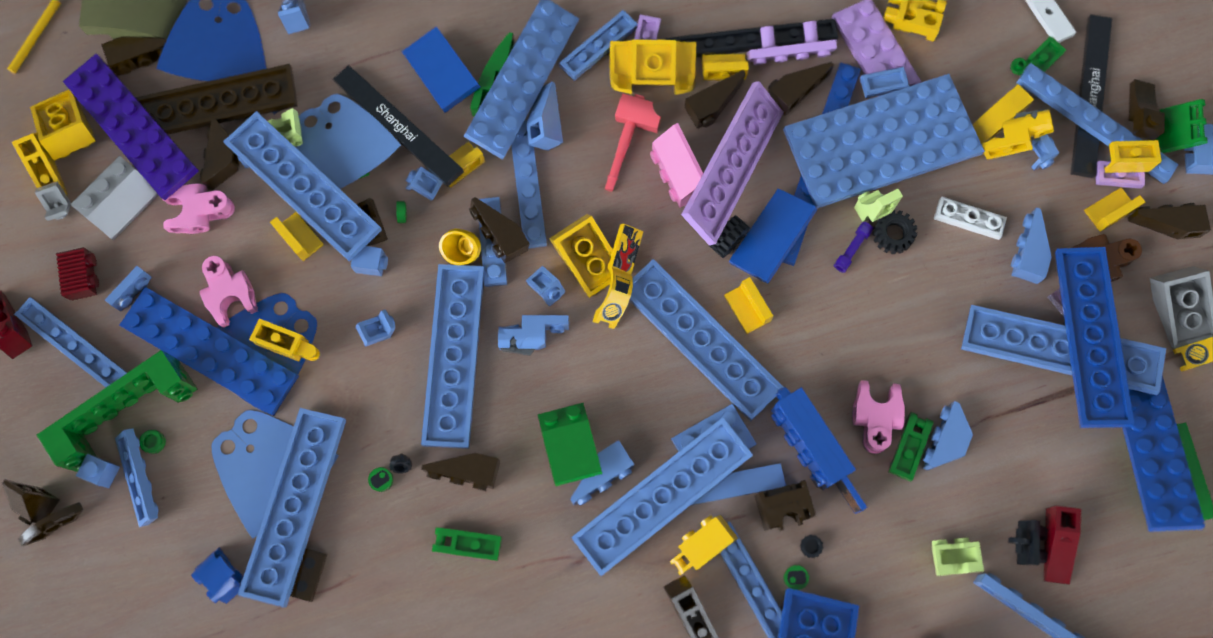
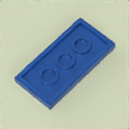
(441, 69)
(773, 235)

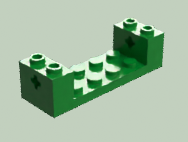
(65, 437)

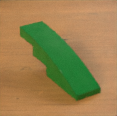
(491, 71)

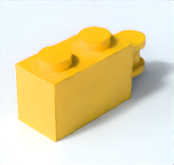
(283, 341)
(704, 544)

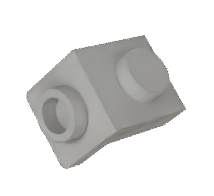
(54, 201)

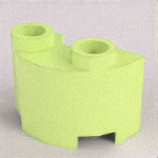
(289, 127)
(957, 557)

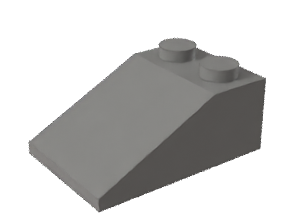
(1184, 305)

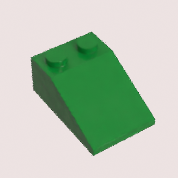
(569, 444)

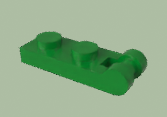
(910, 447)
(468, 544)

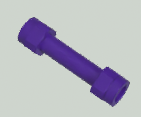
(844, 260)

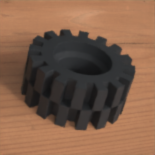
(731, 236)
(890, 244)

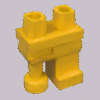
(915, 17)

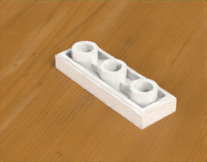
(1052, 19)
(958, 214)

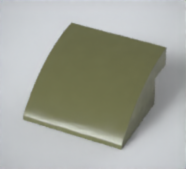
(130, 17)

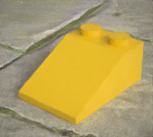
(62, 125)
(585, 253)

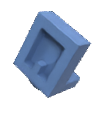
(423, 183)
(546, 285)

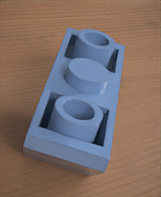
(294, 16)
(950, 439)

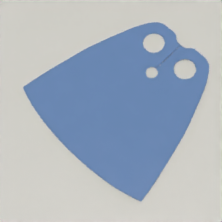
(352, 144)
(251, 476)

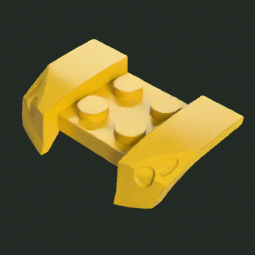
(653, 64)

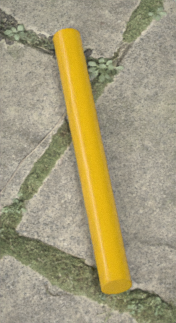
(33, 36)

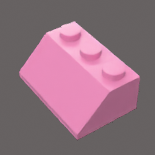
(677, 164)

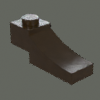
(1144, 111)

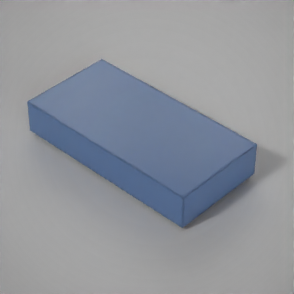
(884, 82)

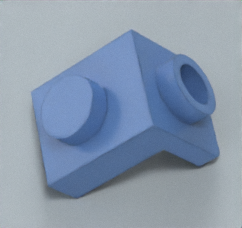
(1045, 150)
(376, 328)

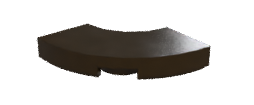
(51, 523)

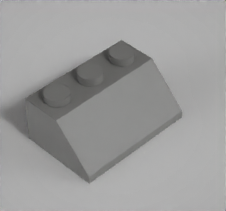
(115, 198)

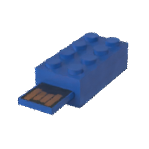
(815, 444)

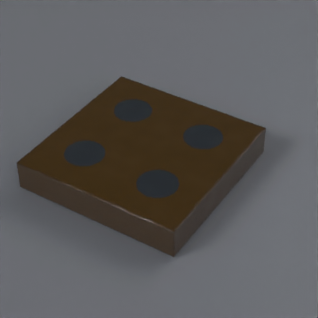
(308, 575)

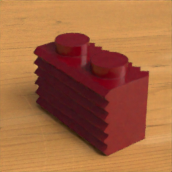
(77, 274)

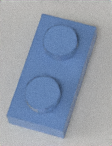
(125, 292)

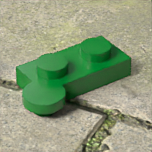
(1042, 57)

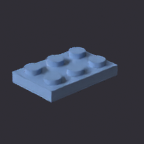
(732, 418)

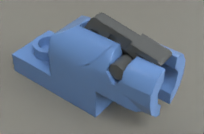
(532, 333)

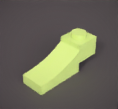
(877, 205)

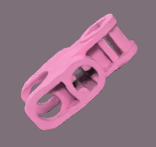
(197, 209)
(225, 289)
(878, 417)

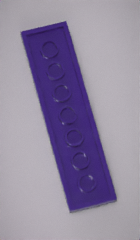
(130, 127)

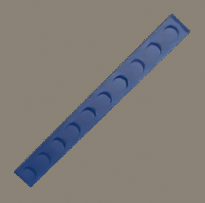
(838, 97)

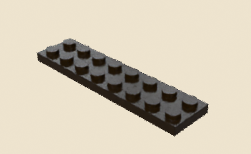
(222, 99)

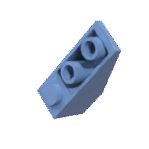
(544, 120)
(1034, 252)
(614, 464)

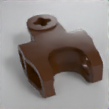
(1115, 252)

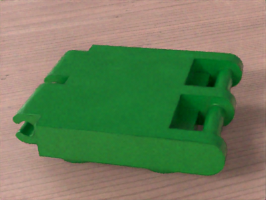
(1183, 126)

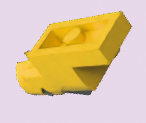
(1019, 133)

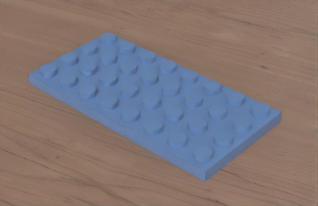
(882, 141)

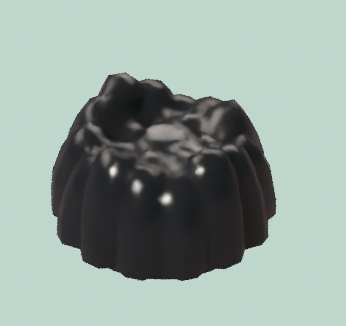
(400, 464)
(811, 546)

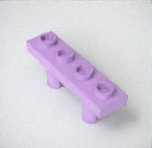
(781, 53)

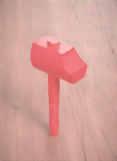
(633, 112)

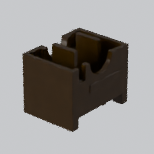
(785, 501)

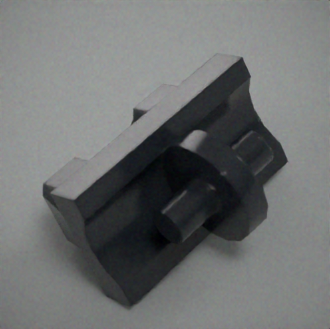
(1028, 542)

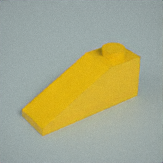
(37, 161)

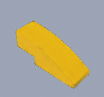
(1005, 109)

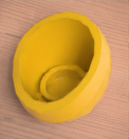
(460, 246)

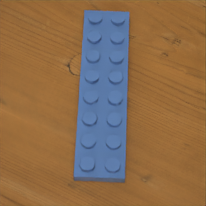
(521, 78)
(303, 186)
(703, 340)
(1046, 346)
(453, 357)
(661, 496)
(292, 508)

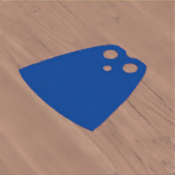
(209, 49)
(244, 322)

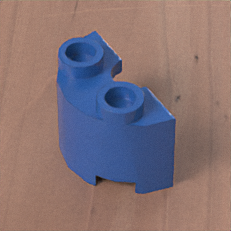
(218, 577)

